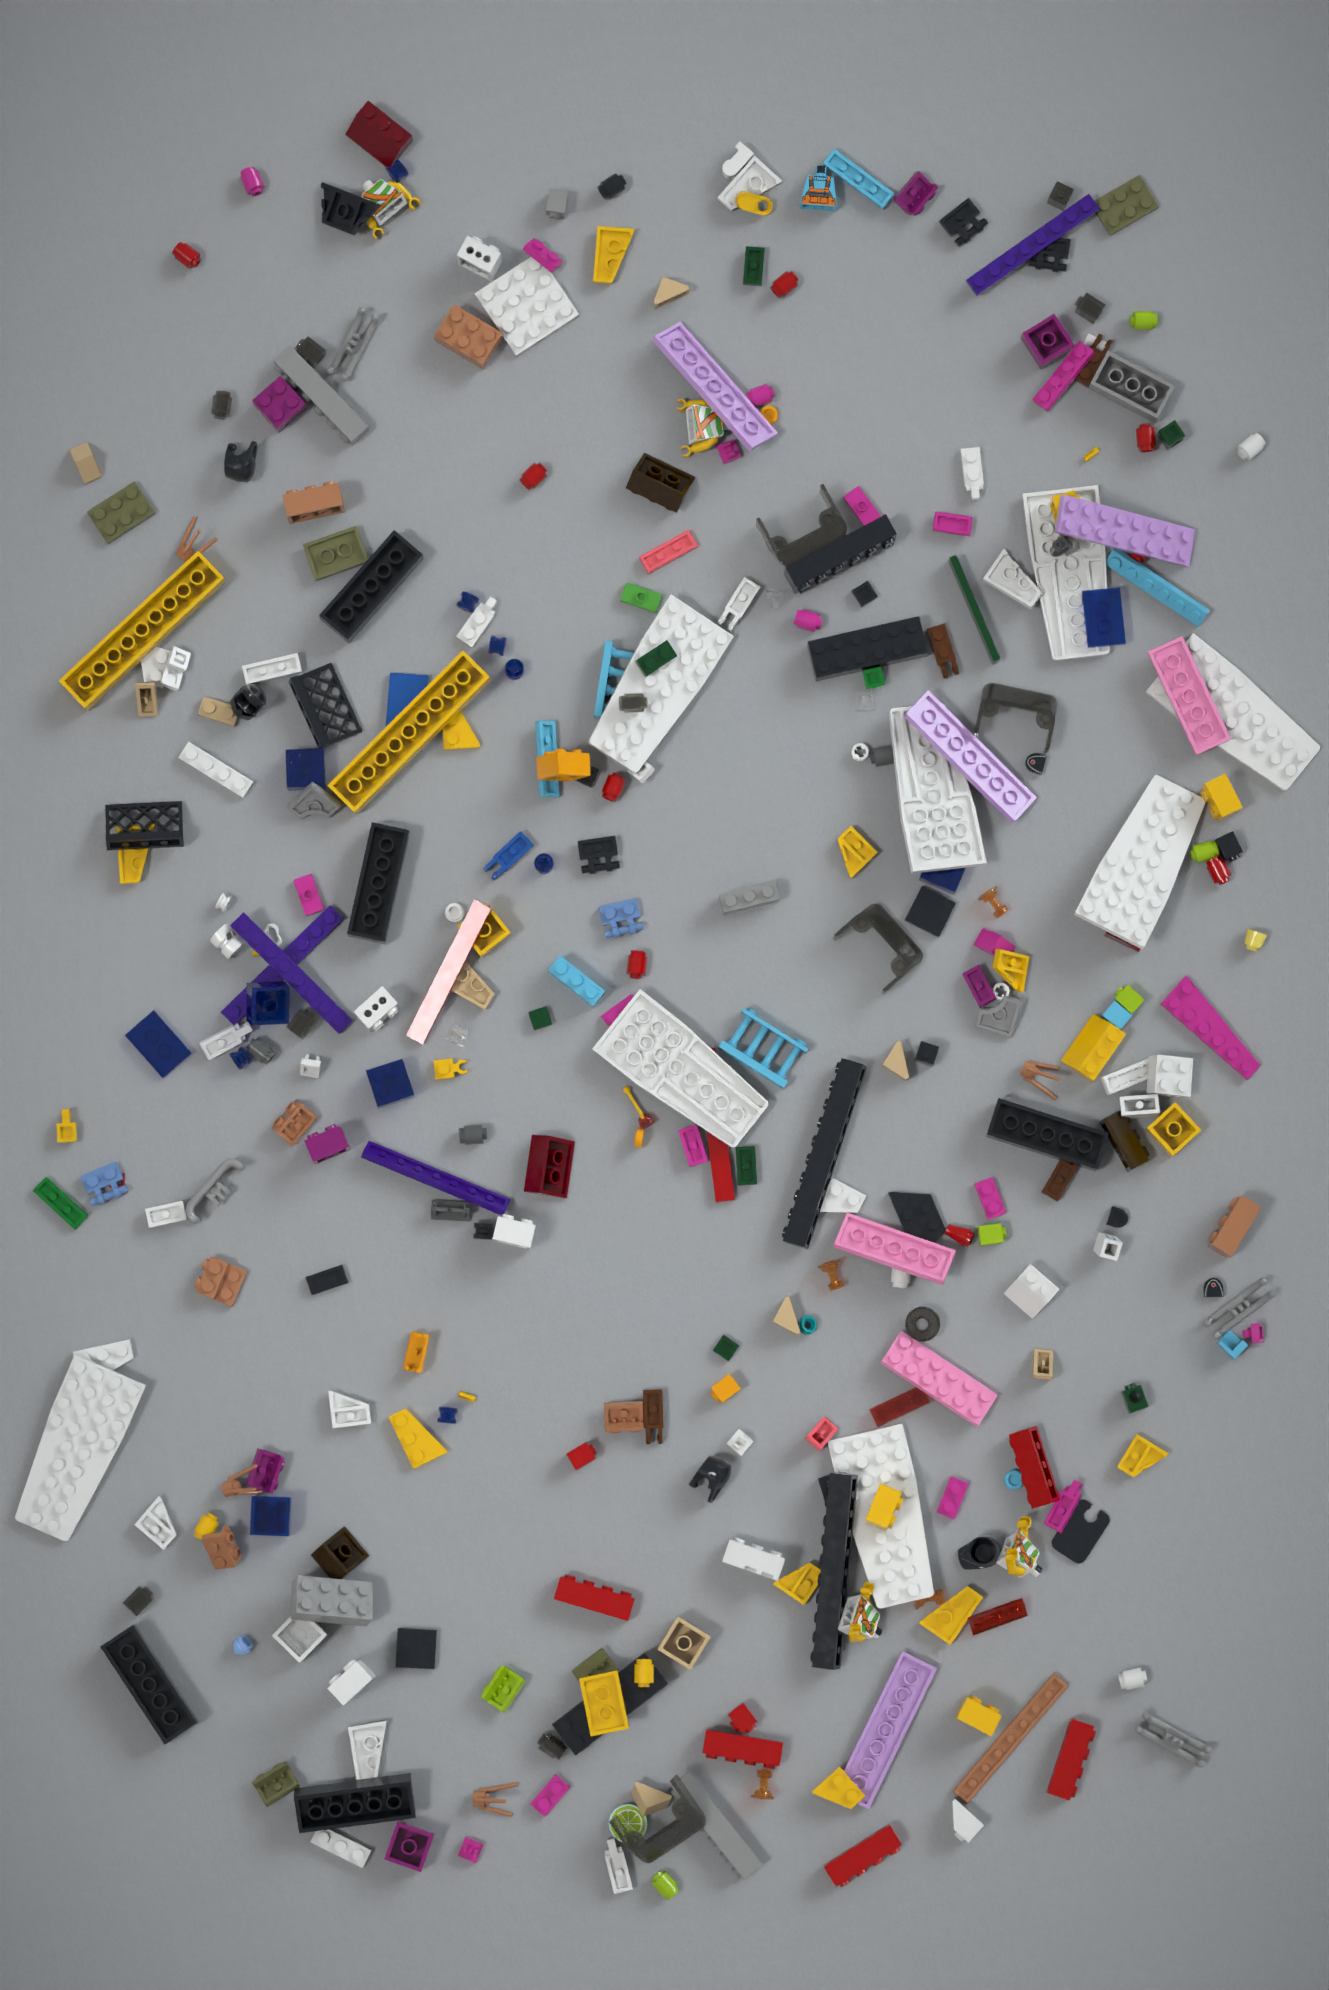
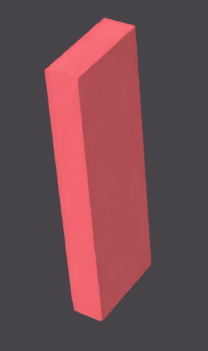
(668, 552)

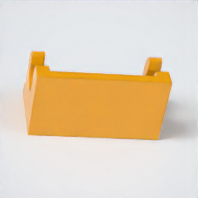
(416, 1352)

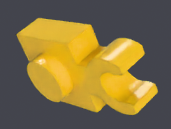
(445, 1068)

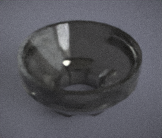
(931, 1318)

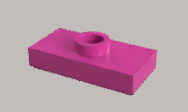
(861, 506)
(952, 524)
(308, 895)

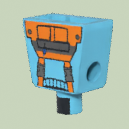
(819, 191)

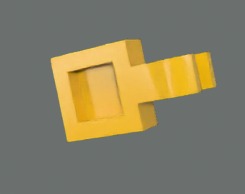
(66, 1130)

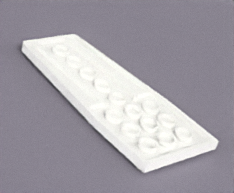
(1063, 577)
(669, 689)
(1258, 729)
(933, 803)
(1142, 863)
(680, 1070)
(77, 1446)
(899, 1557)

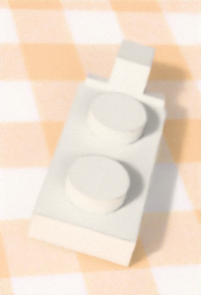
(972, 471)
(477, 623)
(225, 1040)
(617, 1868)

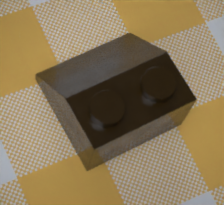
(339, 1554)

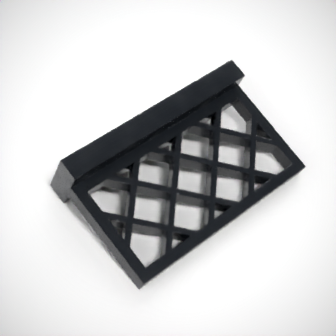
(309, 711)
(144, 838)

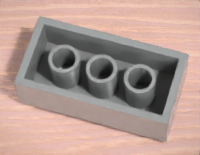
(1131, 387)
(332, 1600)

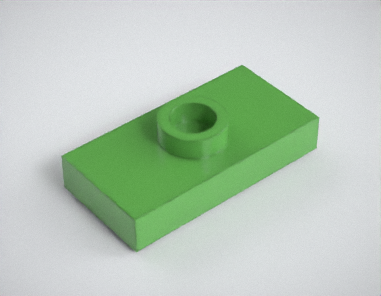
(641, 597)

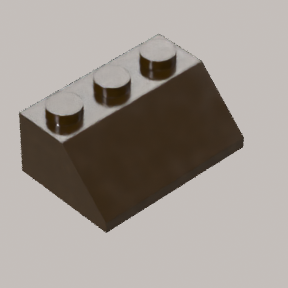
(660, 482)
(1125, 1141)

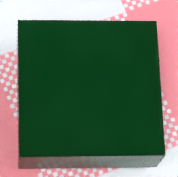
(540, 1018)
(725, 1348)

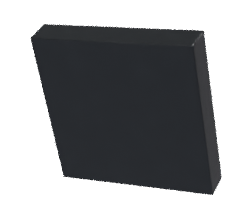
(930, 911)
(416, 1648)

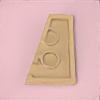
(472, 988)

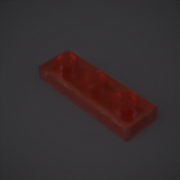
(899, 1406)
(997, 1616)

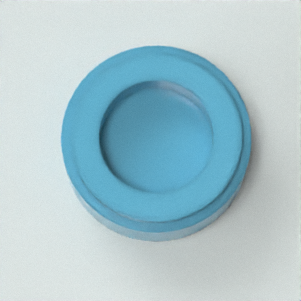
(1013, 1480)

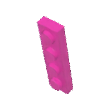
(1063, 376)

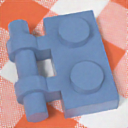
(620, 912)
(101, 1178)

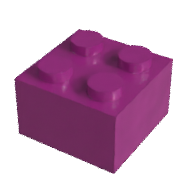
(1047, 341)
(279, 404)
(326, 1144)
(409, 1846)

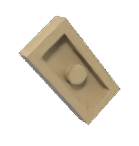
(217, 711)

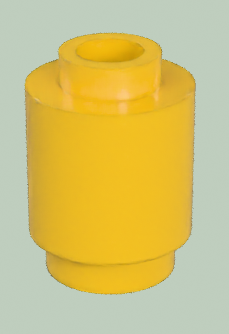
(206, 1525)
(643, 1672)

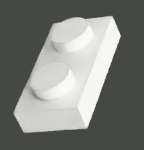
(166, 1214)

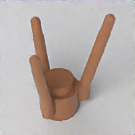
(185, 550)
(1031, 1069)
(234, 1487)
(481, 1799)

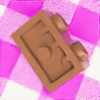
(293, 1122)

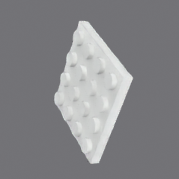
(526, 305)

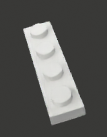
(215, 770)

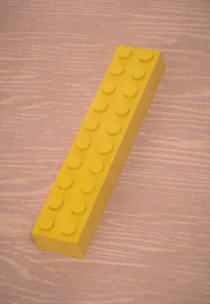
(142, 631)
(409, 732)

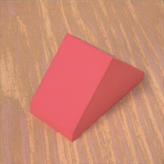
(821, 1433)

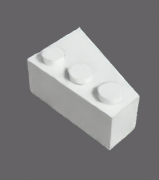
(753, 1558)

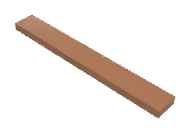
(1010, 1738)

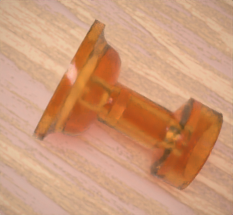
(990, 896)
(830, 1267)
(937, 1597)
(762, 1792)

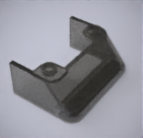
(831, 529)
(995, 695)
(908, 952)
(688, 1822)

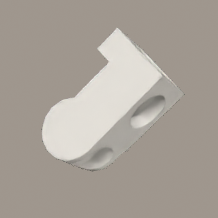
(732, 167)

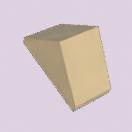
(669, 291)
(85, 463)
(146, 699)
(896, 1062)
(786, 1317)
(1042, 1364)
(649, 1799)

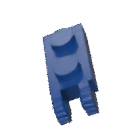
(509, 854)

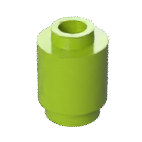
(1143, 320)
(1204, 851)
(664, 1884)

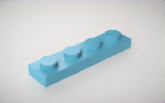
(858, 179)
(546, 743)

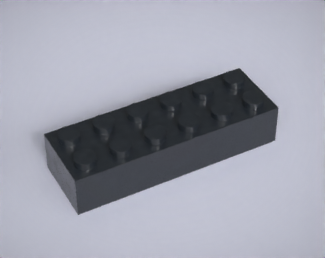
(840, 554)
(371, 586)
(867, 648)
(378, 883)
(1047, 1134)
(149, 1684)
(574, 1725)
(354, 1803)

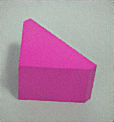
(989, 941)

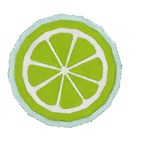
(630, 1818)

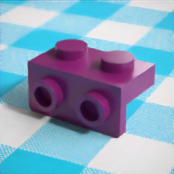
(915, 194)
(266, 1474)

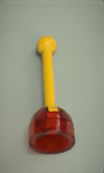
(645, 1120)

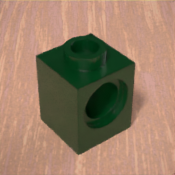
(1171, 435)
(1142, 1402)

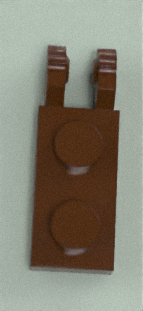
(1089, 371)
(942, 648)
(1059, 1180)
(653, 1413)

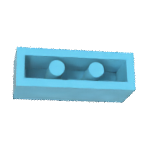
(576, 981)

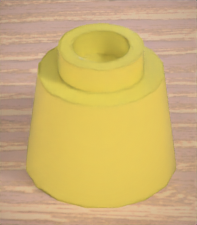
(1254, 940)

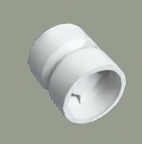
(227, 941)

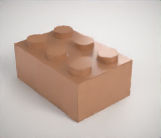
(468, 336)
(313, 502)
(1233, 1226)

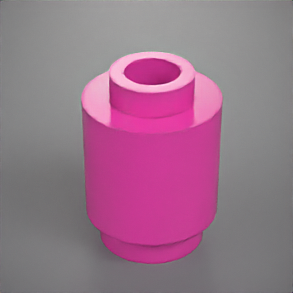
(252, 181)
(760, 395)
(808, 620)

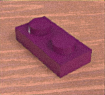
(979, 986)

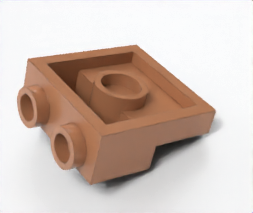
(220, 1281)

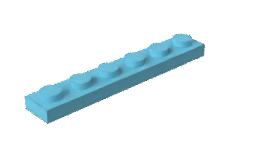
(1157, 587)

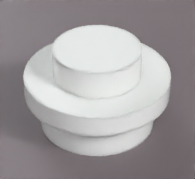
(454, 912)

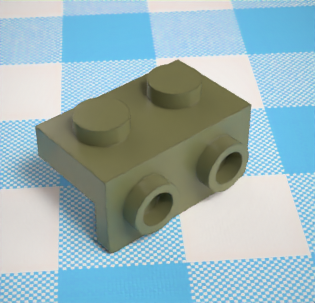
(595, 1664)
(275, 1783)

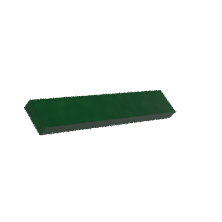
(974, 609)

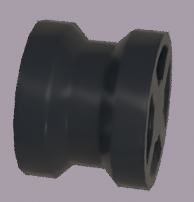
(483, 1231)

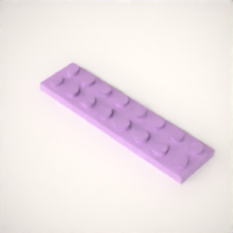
(714, 386)
(1124, 530)
(969, 756)
(888, 1724)

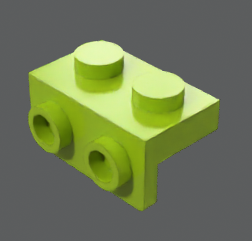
(503, 1688)

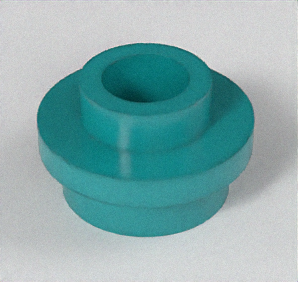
(812, 1322)

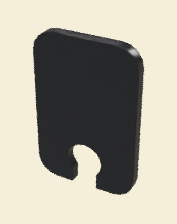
(1079, 1535)

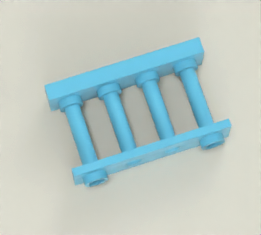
(608, 671)
(762, 1067)

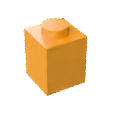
(724, 1389)

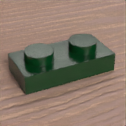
(753, 266)
(656, 658)
(746, 1165)

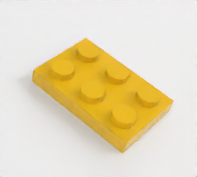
(604, 1703)

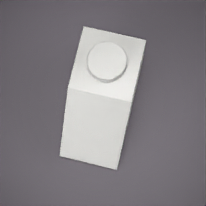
(1140, 1106)
(964, 1822)

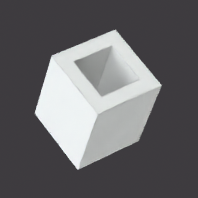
(1107, 1246)

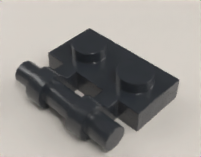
(959, 217)
(1058, 250)
(598, 848)

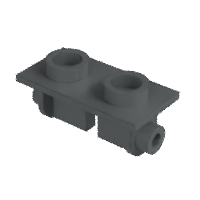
(1061, 546)
(450, 1210)

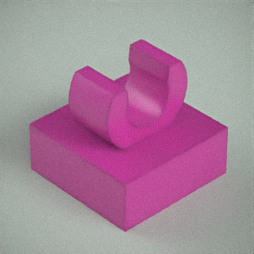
(728, 451)
(1255, 1333)
(470, 1850)

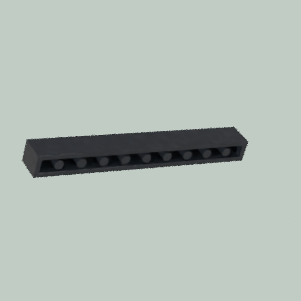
(824, 1153)
(834, 1570)

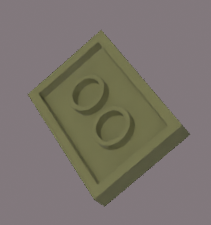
(1125, 205)
(121, 512)
(335, 553)

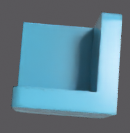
(1116, 1015)
(1231, 1344)

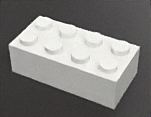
(351, 1682)

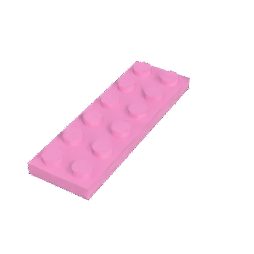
(1189, 695)
(894, 1248)
(939, 1378)

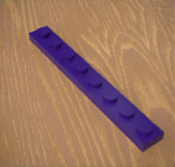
(1032, 245)
(296, 951)
(291, 973)
(435, 1178)

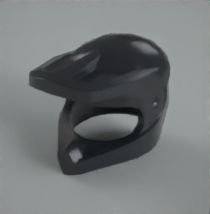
(242, 466)
(251, 699)
(716, 1472)
(979, 1553)

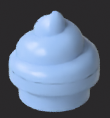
(242, 1645)

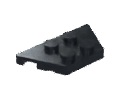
(345, 209)
(918, 1215)

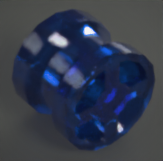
(397, 171)
(467, 602)
(497, 645)
(515, 666)
(545, 866)
(240, 1058)
(447, 1415)

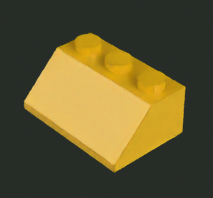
(1093, 1047)

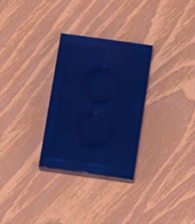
(1103, 617)
(158, 1044)

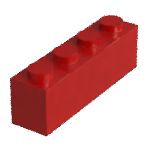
(1034, 1467)
(594, 1598)
(743, 1748)
(1070, 1759)
(860, 1856)

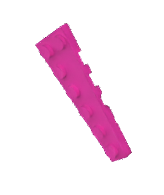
(1201, 1019)

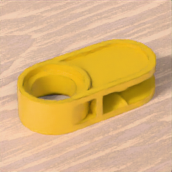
(750, 201)

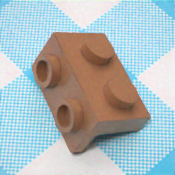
(624, 1416)
(222, 1548)

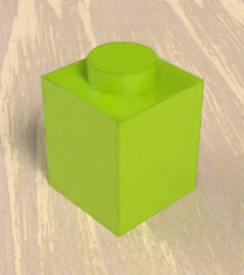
(1128, 998)
(991, 1234)

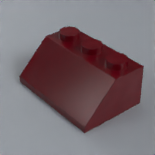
(379, 134)
(549, 1166)

